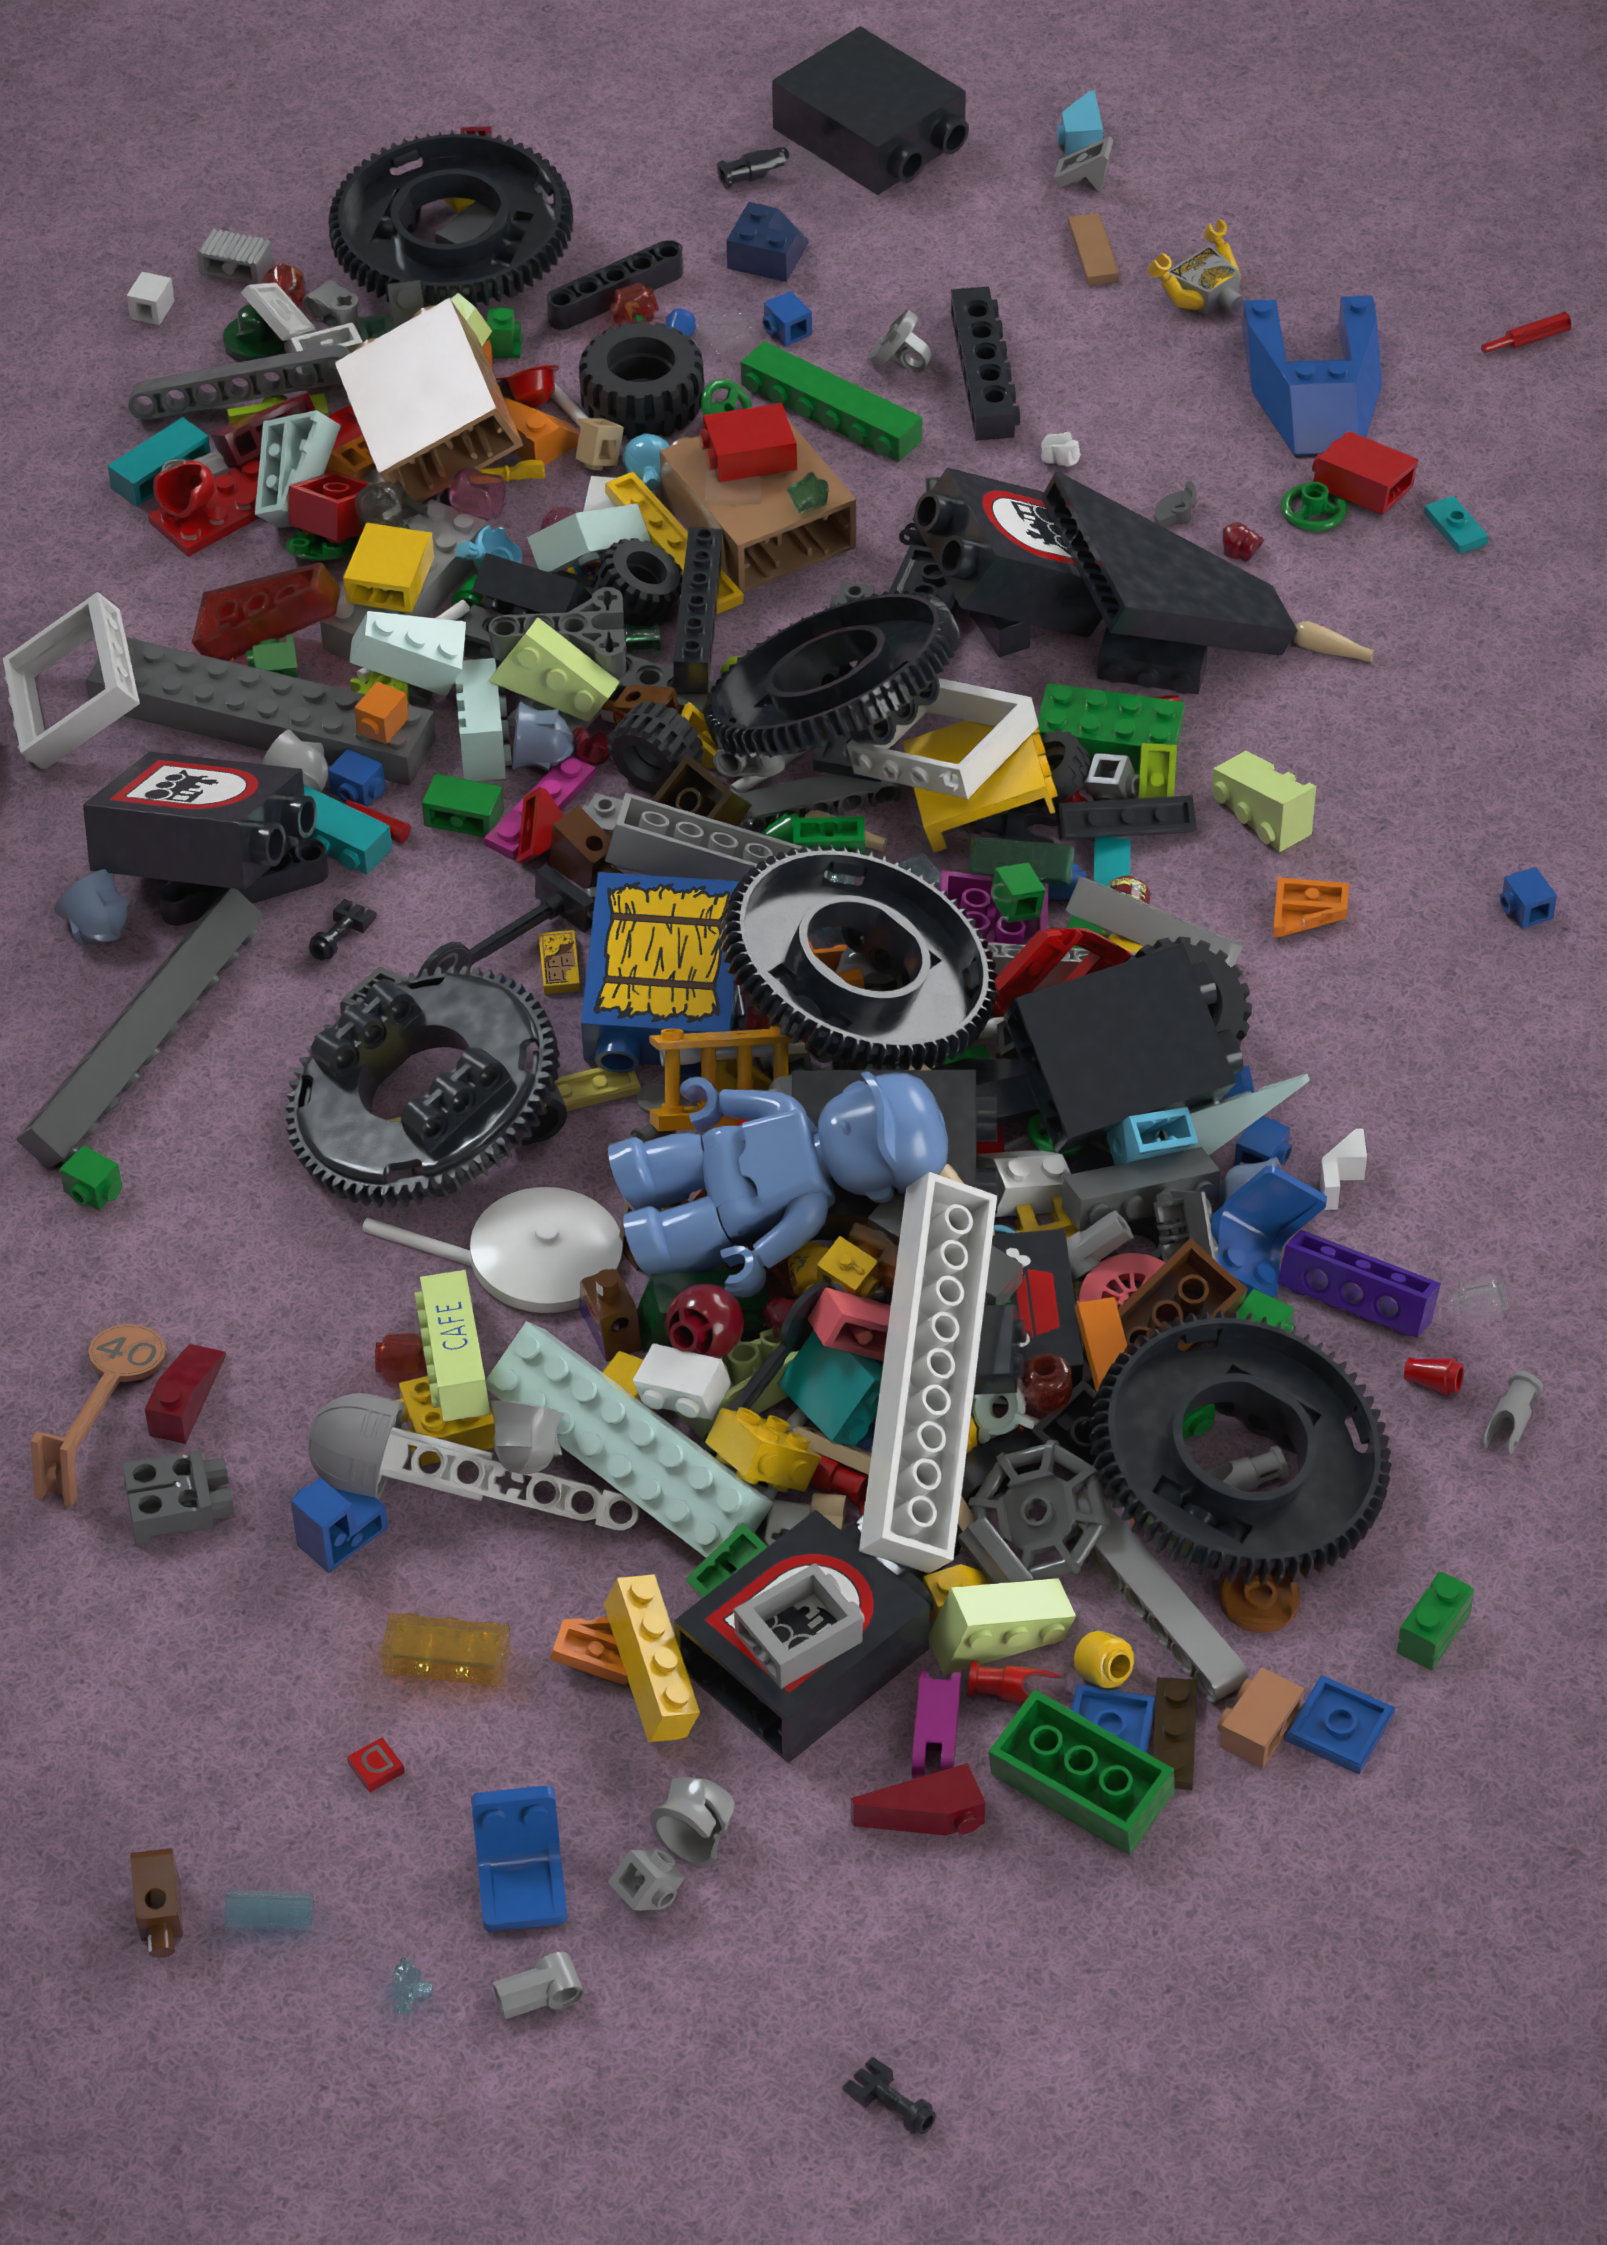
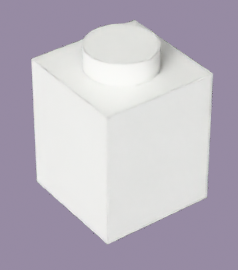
(150, 298)

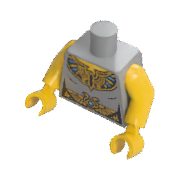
(1204, 279)

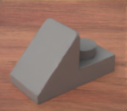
(1087, 162)

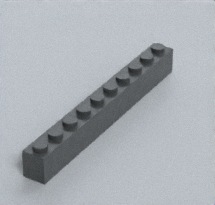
(139, 1028)

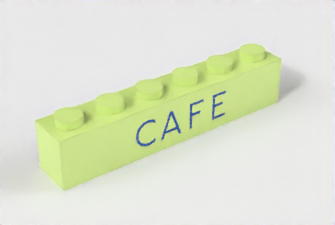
(451, 1346)

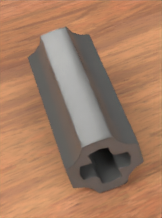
(992, 1554)

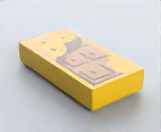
(559, 962)

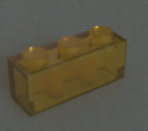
(446, 1649)

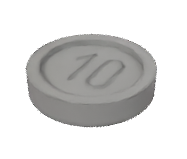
(651, 1097)

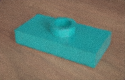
(1456, 524)

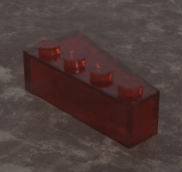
(263, 609)

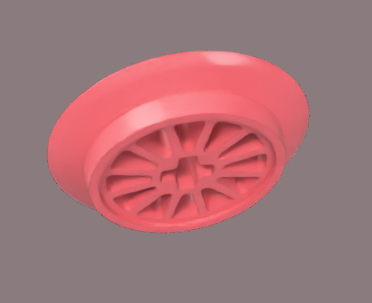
(1113, 1271)

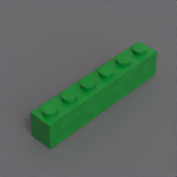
(831, 401)

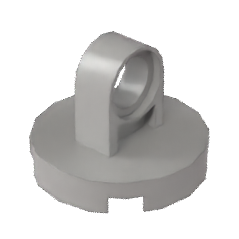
(899, 342)

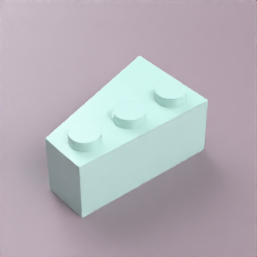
(291, 452)
(586, 537)
(411, 649)

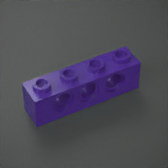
(1378, 1282)

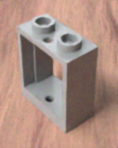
(791, 1664)

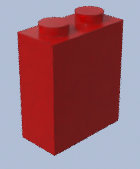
(749, 442)
(1365, 472)

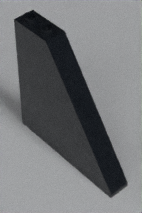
(1160, 582)

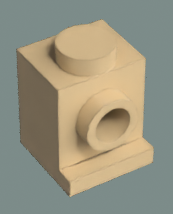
(598, 443)

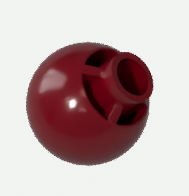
(705, 1321)

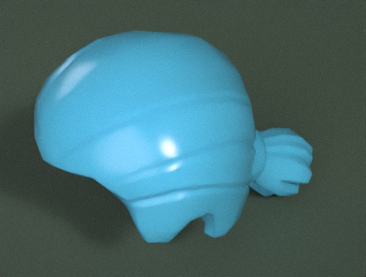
(643, 459)
(491, 542)

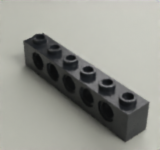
(983, 363)
(697, 611)

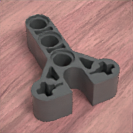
(591, 627)

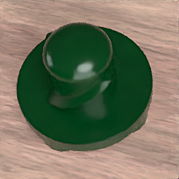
(251, 336)

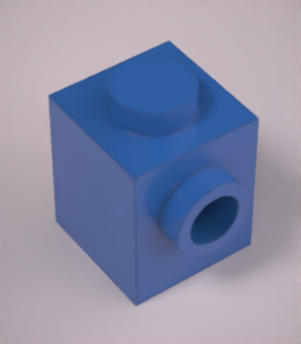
(787, 318)
(356, 778)
(1528, 897)
(1262, 1142)

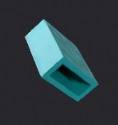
(834, 1389)

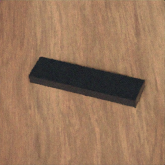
(1125, 817)

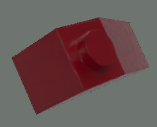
(243, 438)
(182, 1393)
(928, 1805)

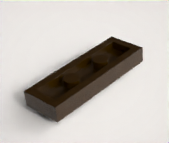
(1176, 1727)

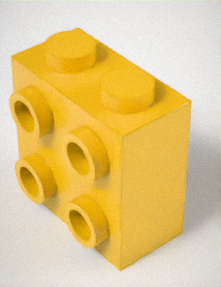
(425, 1420)
(763, 1449)

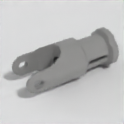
(1514, 1409)
(1248, 1473)

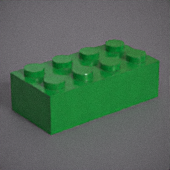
(1111, 720)
(1082, 1771)

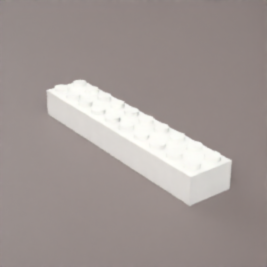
(928, 1374)

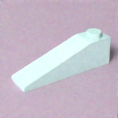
(1221, 1122)

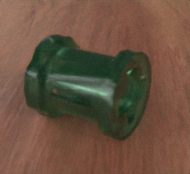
(642, 637)

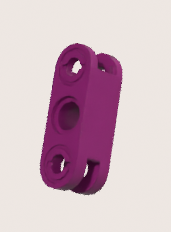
(936, 1721)

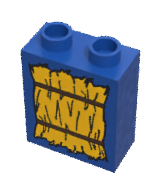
(654, 967)

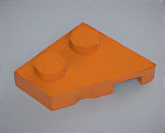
(1308, 904)
(589, 1648)

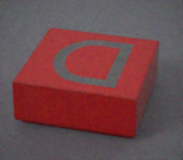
(375, 1764)

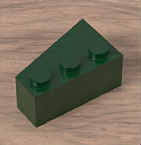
(666, 1286)

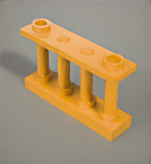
(673, 1113)

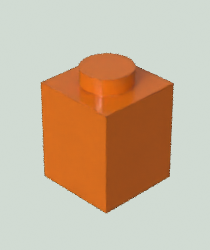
(381, 712)

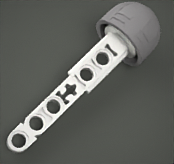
(361, 1444)

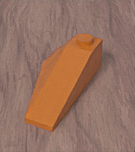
(541, 434)

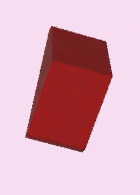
(537, 822)

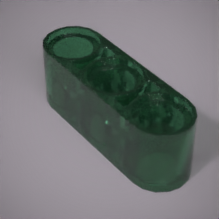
(1049, 861)

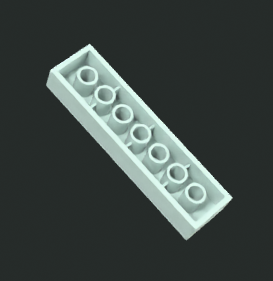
(628, 1442)

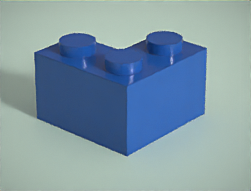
(335, 1522)

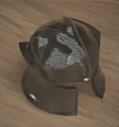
(386, 505)

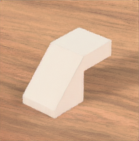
(1343, 1162)

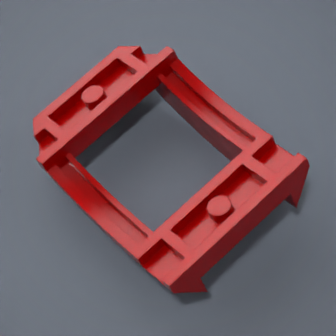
(1046, 951)

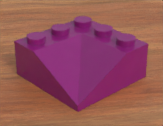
(974, 894)

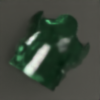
(809, 493)

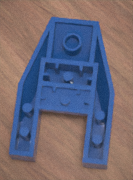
(1318, 398)

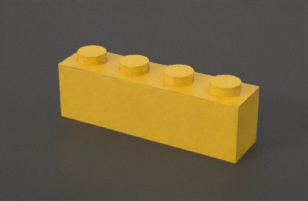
(651, 1658)

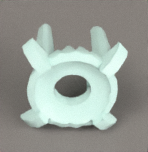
(992, 1426)

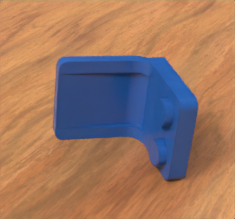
(1259, 1222)
(519, 1858)

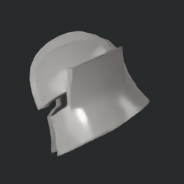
(294, 753)
(525, 1435)
(693, 1820)

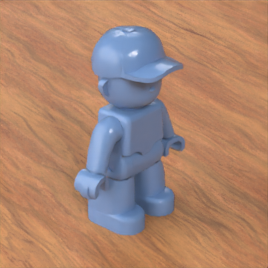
(770, 1172)

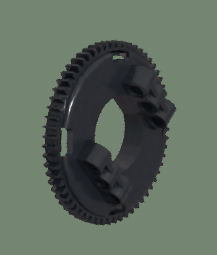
(379, 210)
(790, 688)
(891, 918)
(465, 1118)
(1278, 1391)

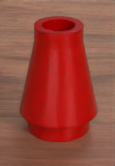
(1437, 1374)

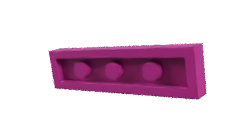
(563, 785)

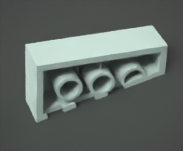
(481, 722)

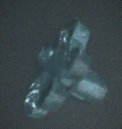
(407, 1986)

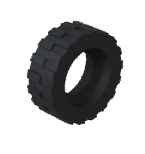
(1072, 770)

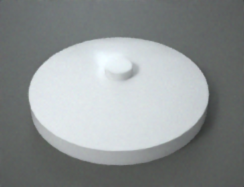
(541, 1245)

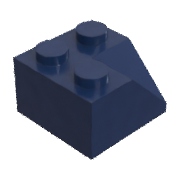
(764, 243)

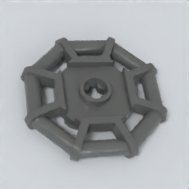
(1054, 1494)

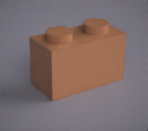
(1260, 1717)

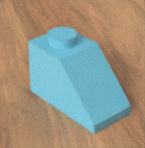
(1080, 124)

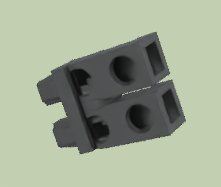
(174, 1494)

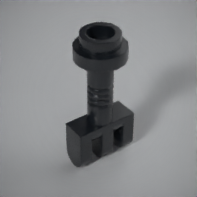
(347, 916)
(917, 2116)

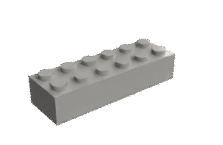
(445, 574)
(685, 844)

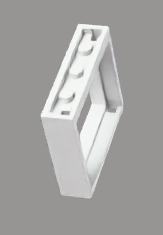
(90, 618)
(1008, 712)

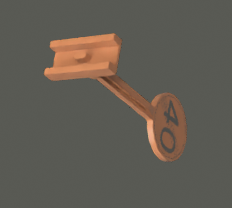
(117, 1355)

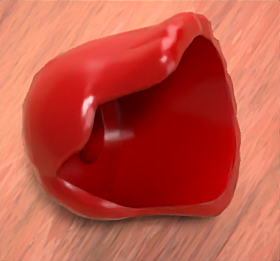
(182, 482)

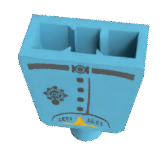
(1138, 1135)

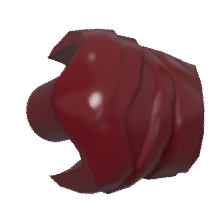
(1240, 541)
(593, 750)
(775, 1313)

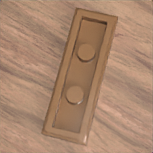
(1093, 249)

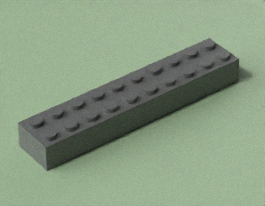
(259, 705)

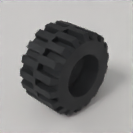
(645, 578)
(652, 744)

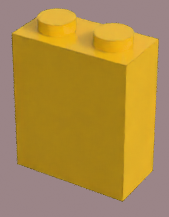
(388, 567)

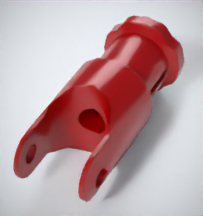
(835, 1477)
(1001, 1682)

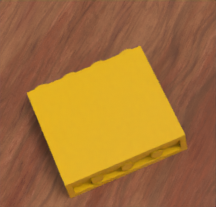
(1014, 783)

